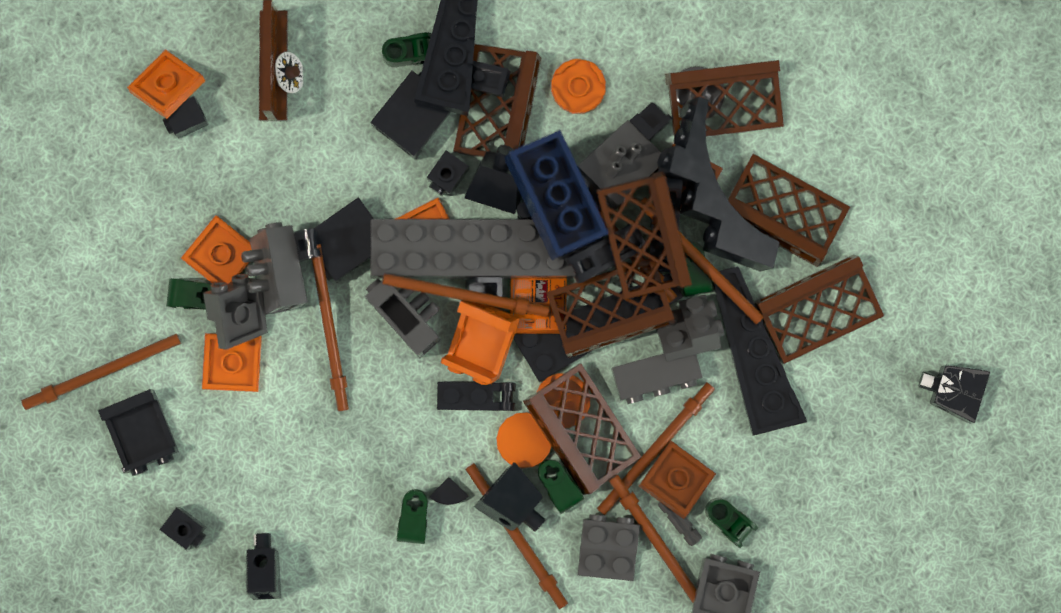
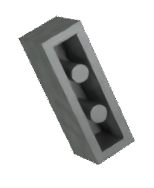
(654, 376)

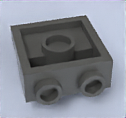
(236, 311)
(693, 329)
(608, 548)
(725, 586)

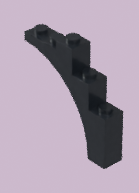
(704, 200)

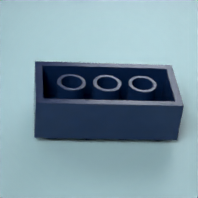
(556, 195)

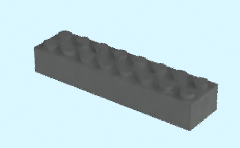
(462, 250)

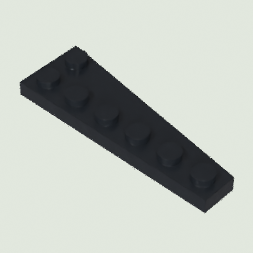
(449, 58)
(546, 351)
(760, 375)

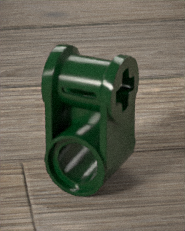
(410, 49)
(700, 281)
(186, 294)
(562, 489)
(412, 522)
(731, 522)

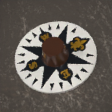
(289, 72)

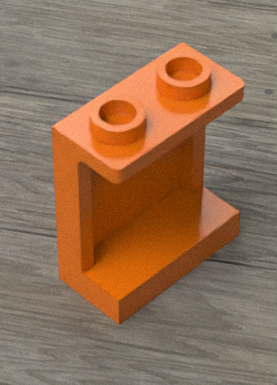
(481, 342)

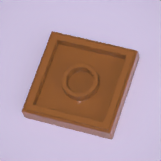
(677, 479)

